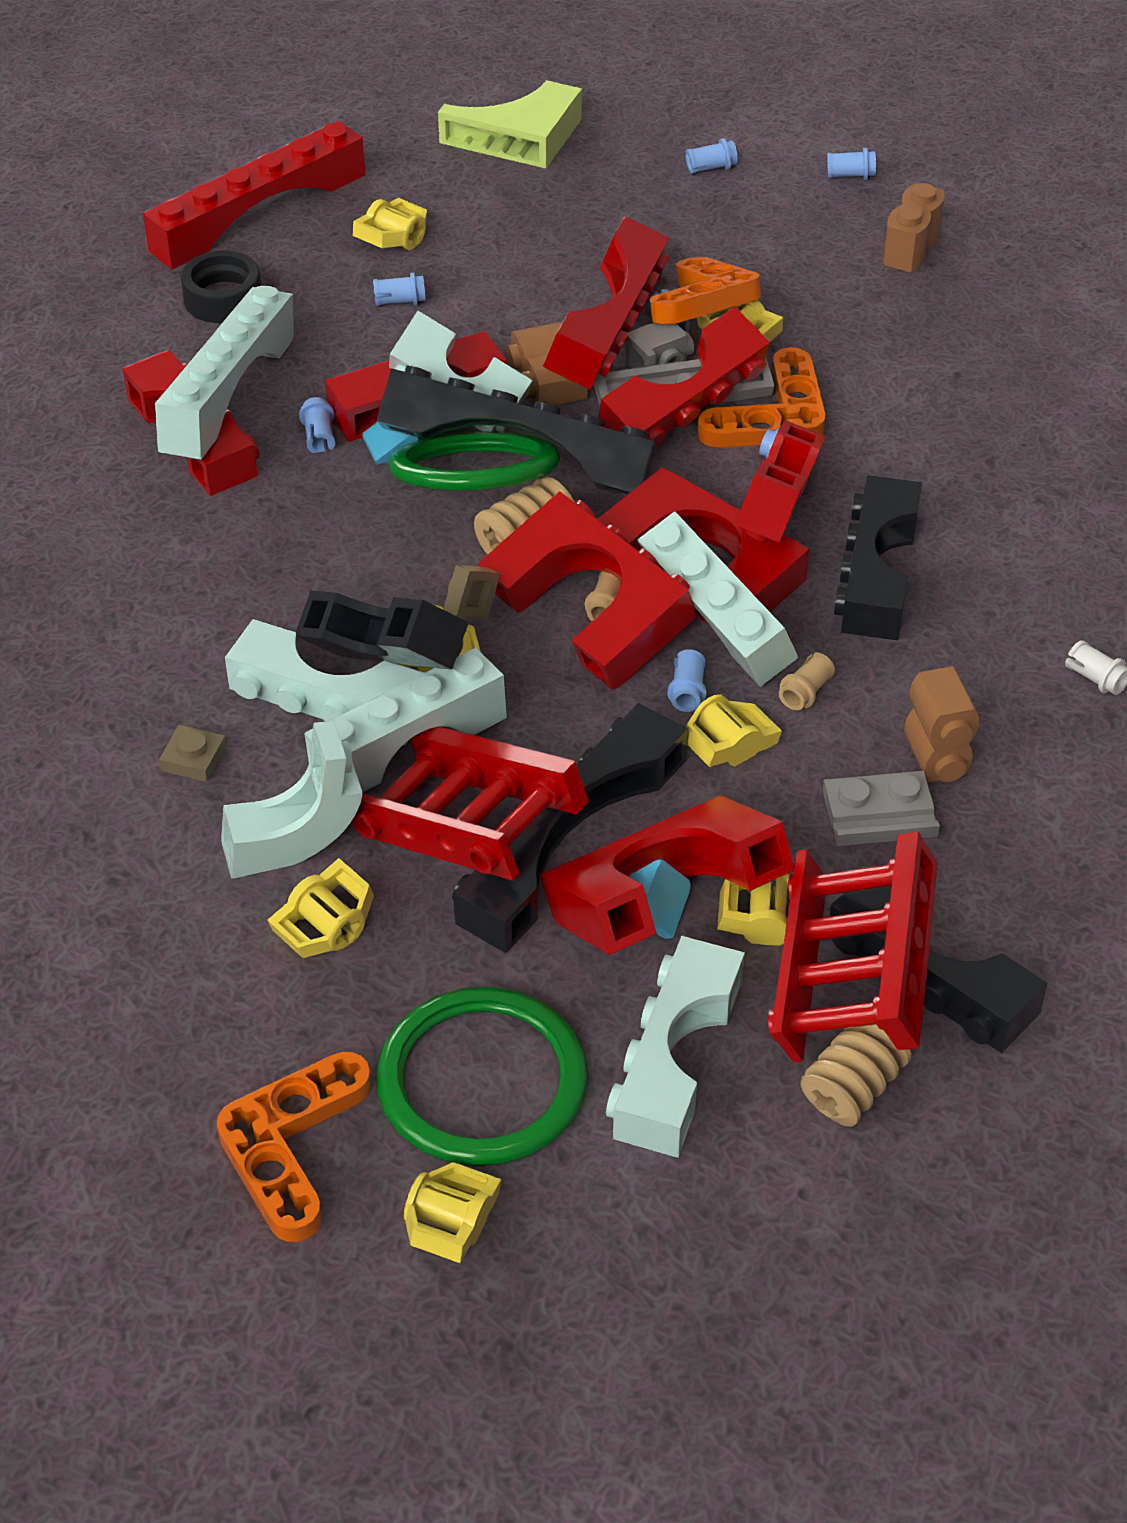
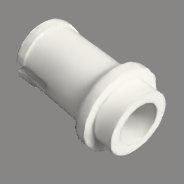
(1098, 667)

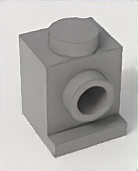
(657, 345)

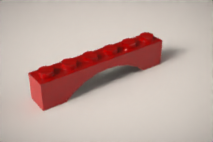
(196, 219)
(594, 336)

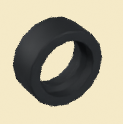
(214, 268)

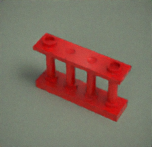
(472, 762)
(899, 964)

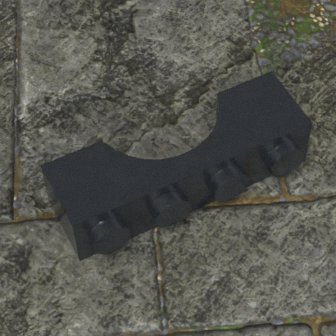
(875, 591)
(403, 634)
(986, 997)

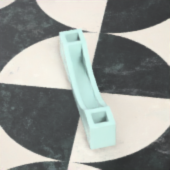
(197, 400)

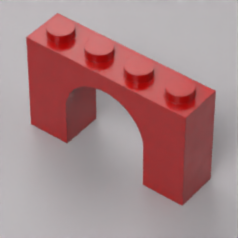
(570, 539)
(765, 567)
(714, 838)

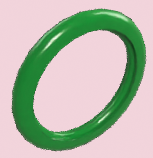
(405, 470)
(486, 1150)

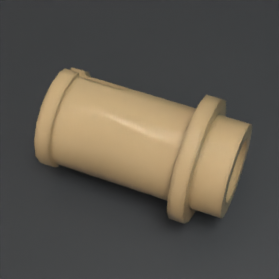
(603, 595)
(806, 682)

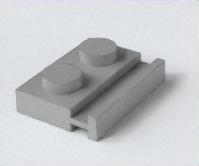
(879, 807)

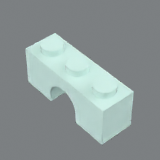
(427, 346)

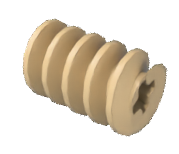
(506, 516)
(852, 1073)

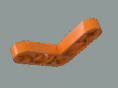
(705, 289)
(788, 407)
(274, 1125)

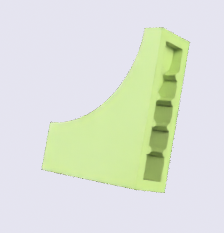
(520, 130)

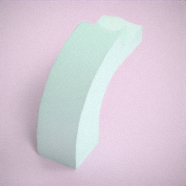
(300, 820)

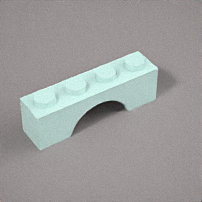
(722, 599)
(268, 667)
(460, 698)
(657, 1096)

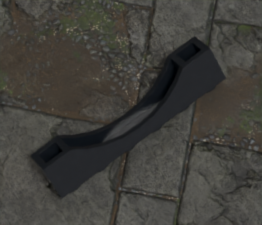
(428, 407)
(629, 761)

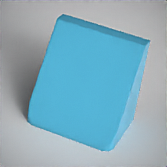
(384, 442)
(665, 893)

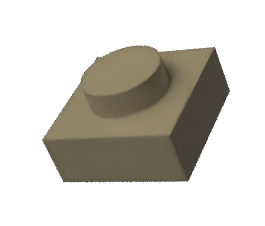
(471, 591)
(192, 753)

